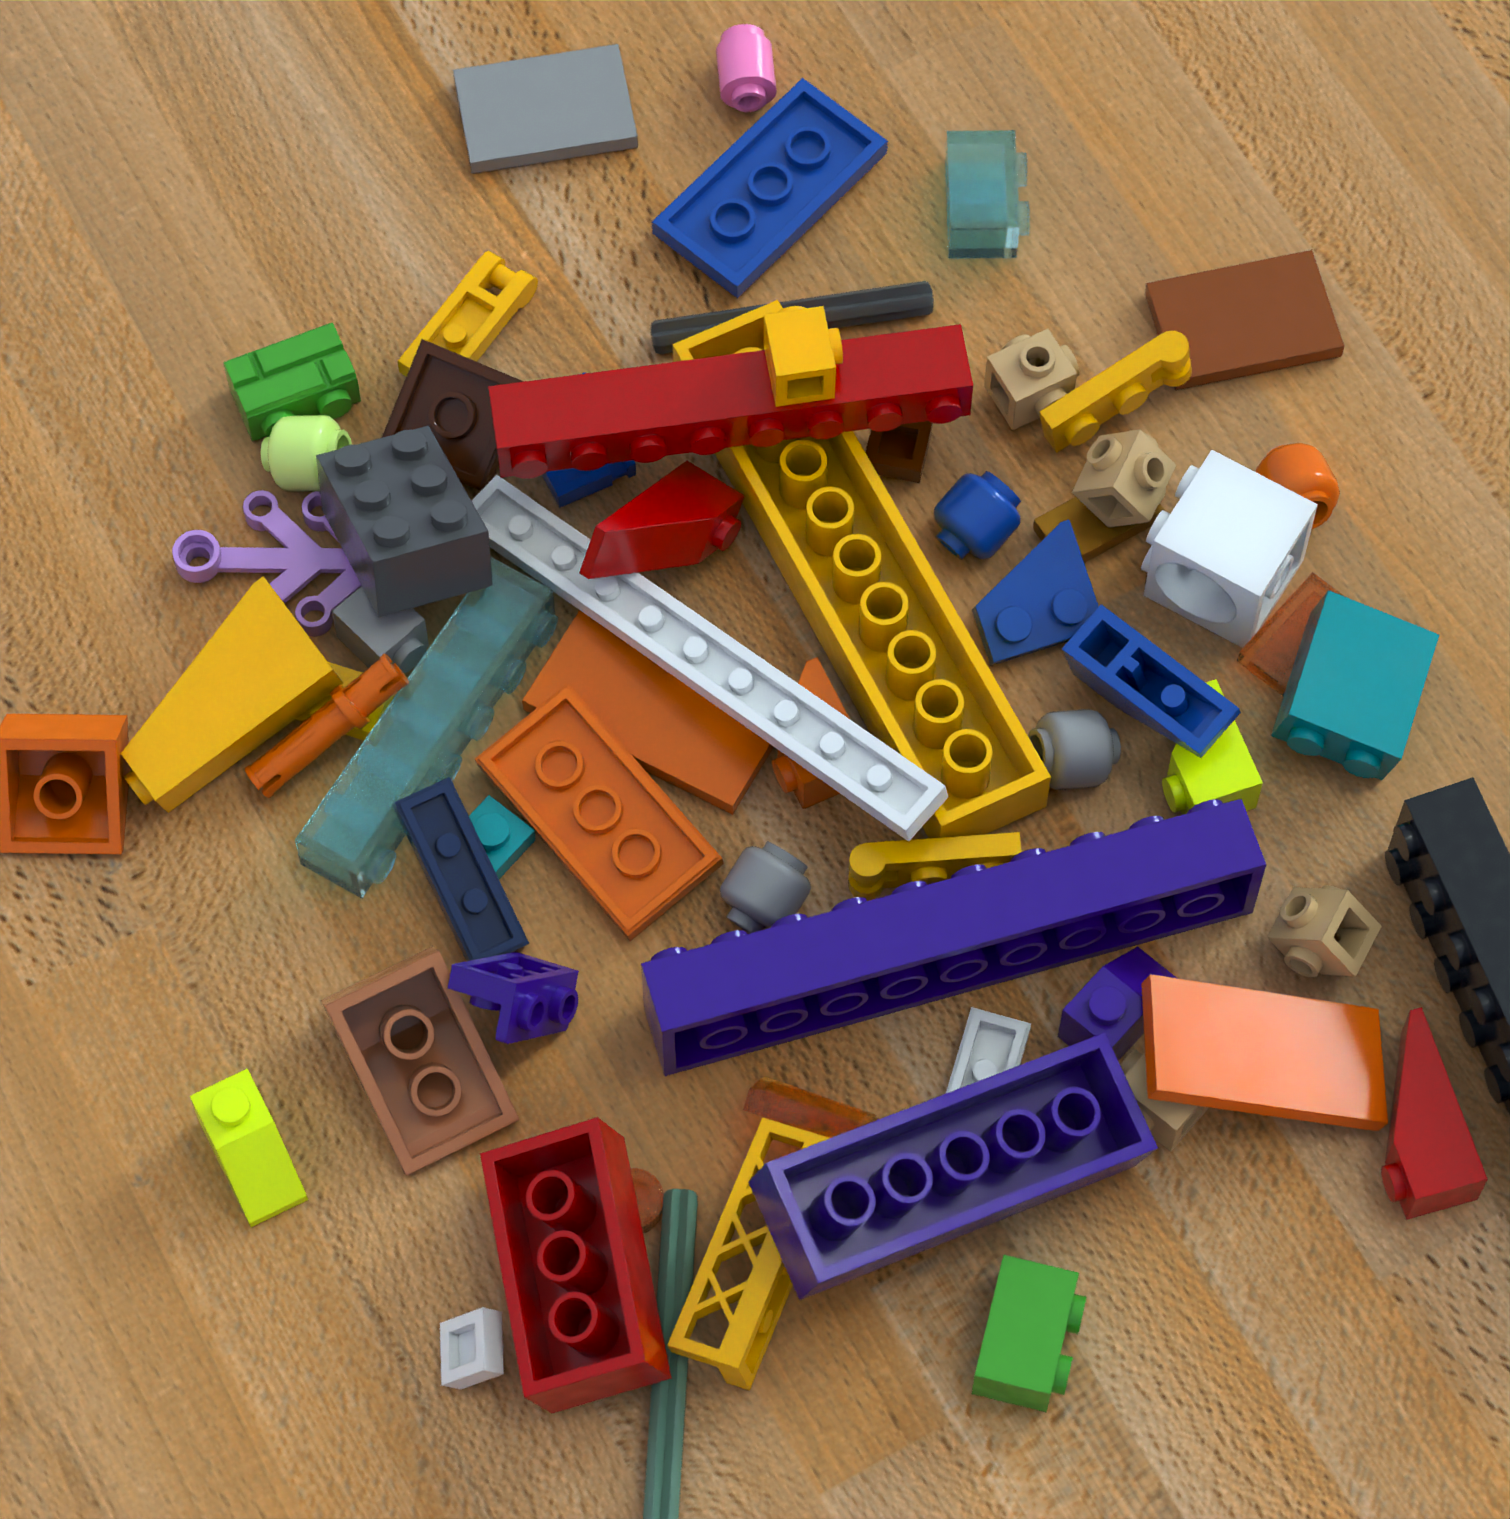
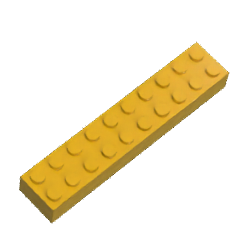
(881, 612)

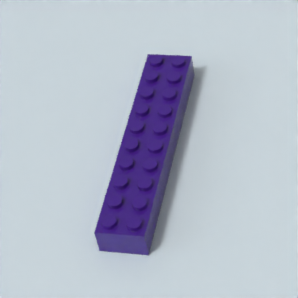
(951, 935)

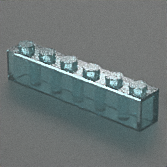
(427, 727)

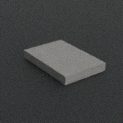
(545, 108)

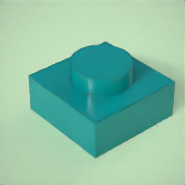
(501, 834)

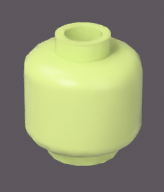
(293, 449)

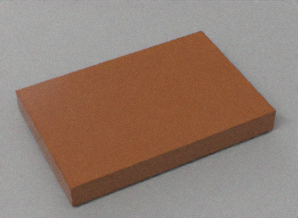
(1248, 317)

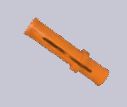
(345, 710)

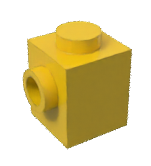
(801, 355)

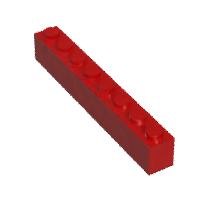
(724, 404)

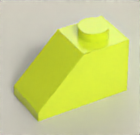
(1221, 774)
(248, 1147)

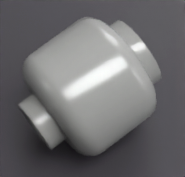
(1076, 748)
(764, 887)

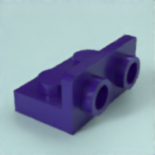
(529, 992)

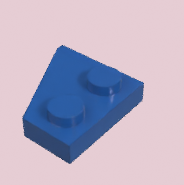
(1038, 600)

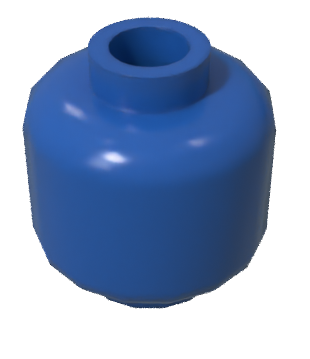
(977, 516)

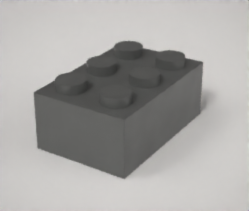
(404, 521)

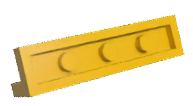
(760, 1296)

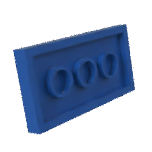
(769, 187)

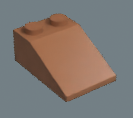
(420, 1060)

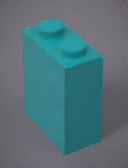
(1355, 686)

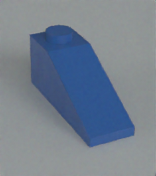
(1147, 682)

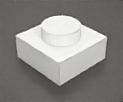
(471, 1348)

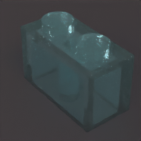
(983, 194)

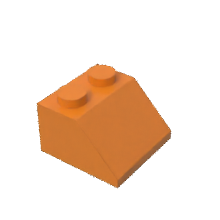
(63, 783)

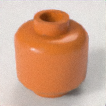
(1305, 472)

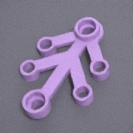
(297, 562)

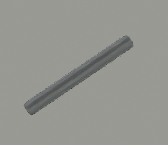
(840, 311)

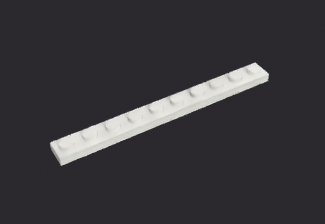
(713, 664)

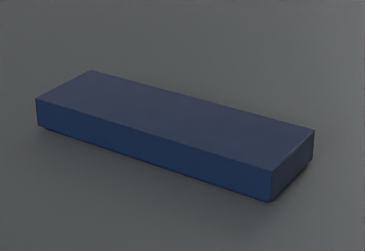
(460, 872)

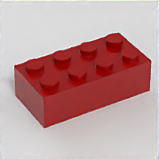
(574, 1266)

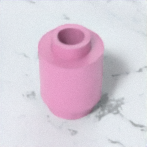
(745, 68)

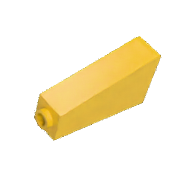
(229, 701)

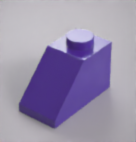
(1111, 1003)

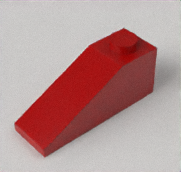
(666, 526)
(1428, 1143)

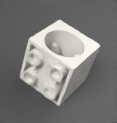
(1227, 548)

